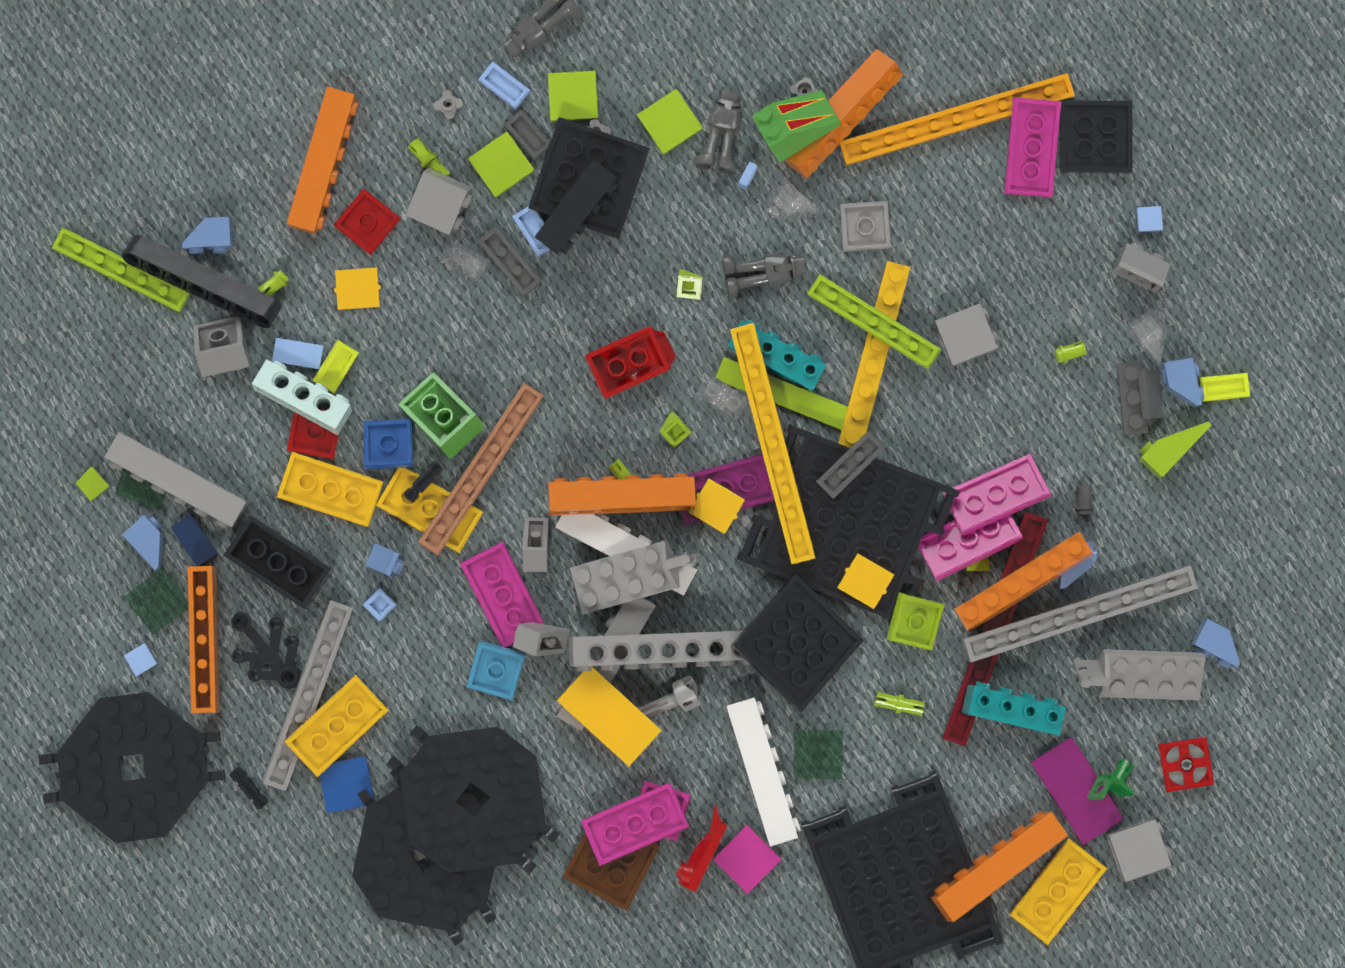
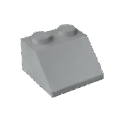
(1141, 267)
(220, 346)

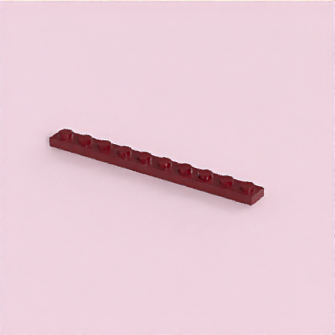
(1021, 553)

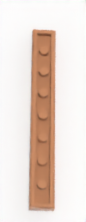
(481, 469)

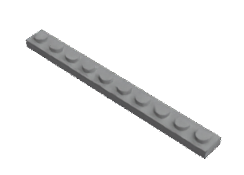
(1079, 613)

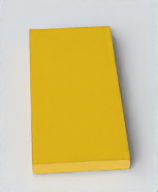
(330, 489)
(423, 510)
(609, 715)
(336, 725)
(1058, 891)

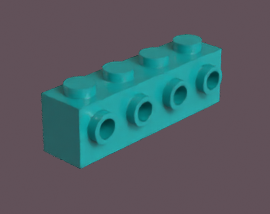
(787, 359)
(1013, 709)

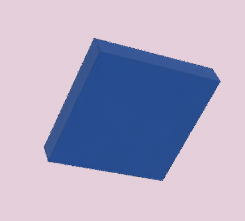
(388, 444)
(343, 782)

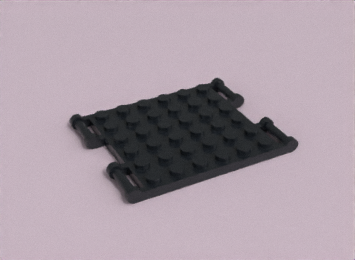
(874, 516)
(886, 873)

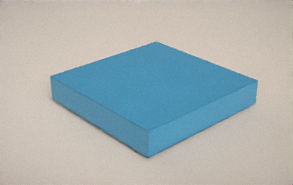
(496, 670)

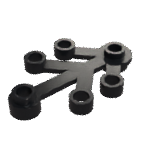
(269, 653)

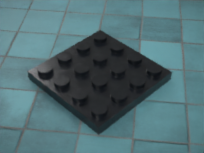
(568, 157)
(797, 642)

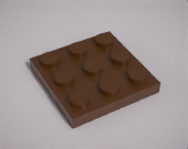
(612, 881)

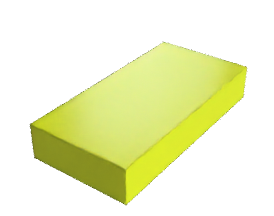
(335, 366)
(1225, 387)

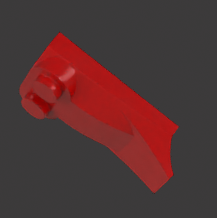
(630, 361)
(693, 870)

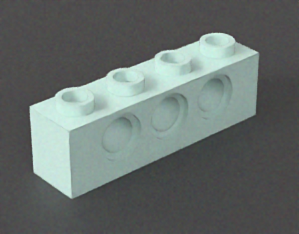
(331, 419)

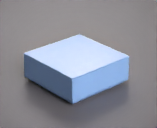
(747, 176)
(1149, 219)
(379, 604)
(140, 659)

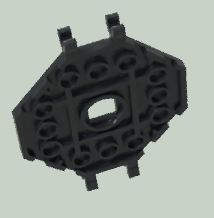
(92, 769)
(447, 830)
(397, 884)

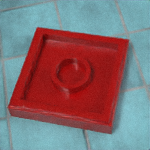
(367, 222)
(311, 438)

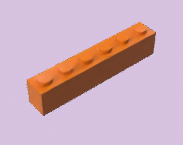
(851, 106)
(322, 160)
(621, 495)
(1024, 581)
(203, 639)
(999, 866)

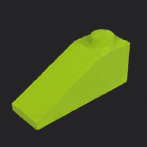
(1165, 452)

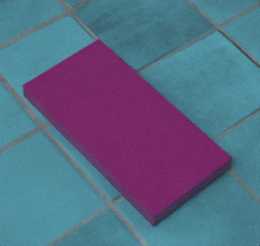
(742, 477)
(1069, 783)

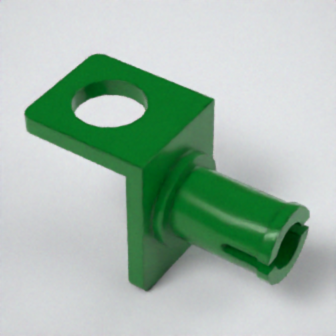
(1114, 782)

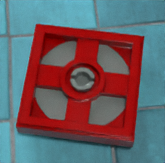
(1185, 764)

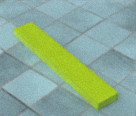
(116, 268)
(874, 322)
(789, 396)

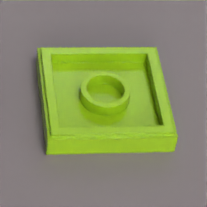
(573, 95)
(669, 121)
(501, 164)
(915, 621)

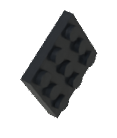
(1095, 137)

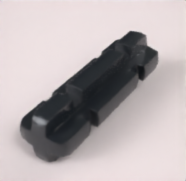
(423, 481)
(248, 788)

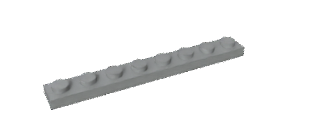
(308, 691)

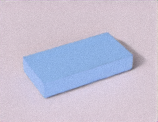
(504, 85)
(529, 224)
(298, 353)

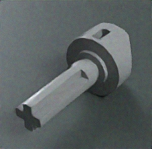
(682, 695)

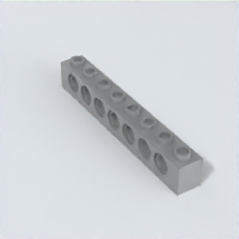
(580, 650)

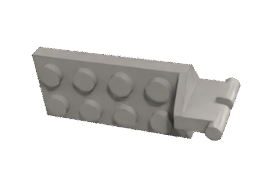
(628, 576)
(1143, 674)

